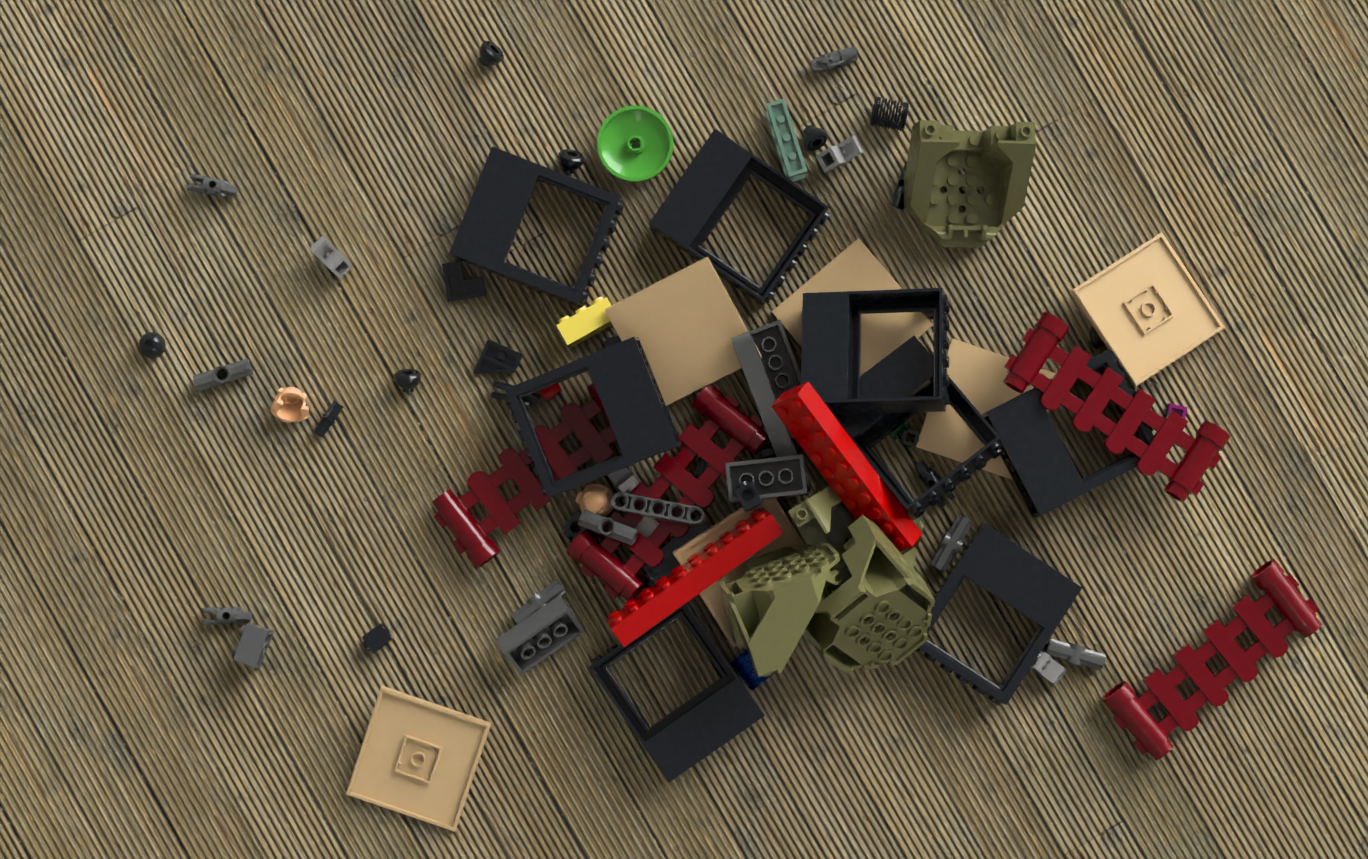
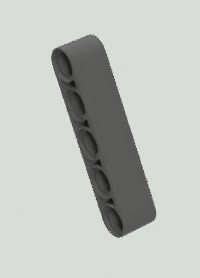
(665, 515)

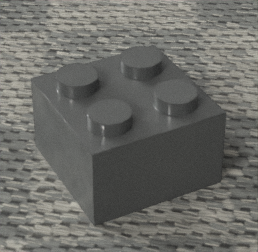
(253, 644)

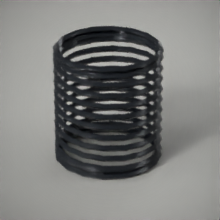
(887, 123)

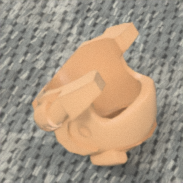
(290, 405)
(595, 499)

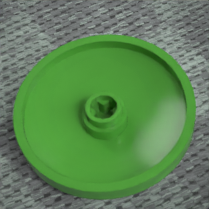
(635, 143)

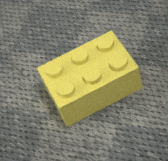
(585, 322)

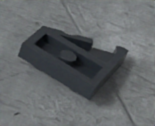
(497, 359)

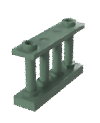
(785, 140)

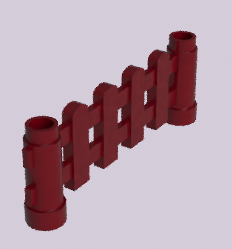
(722, 415)
(1200, 452)
(455, 513)
(1278, 591)

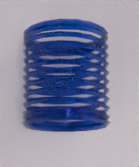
(745, 673)

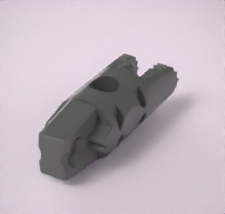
(834, 59)
(221, 187)
(236, 615)

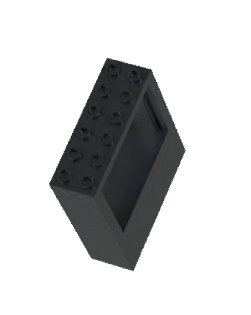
(706, 194)
(497, 214)
(834, 347)
(905, 374)
(630, 403)
(1037, 454)
(1017, 580)
(699, 723)

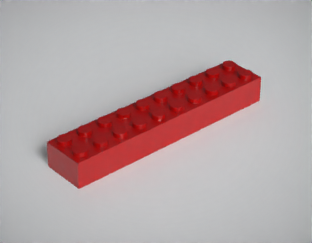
(844, 464)
(694, 576)

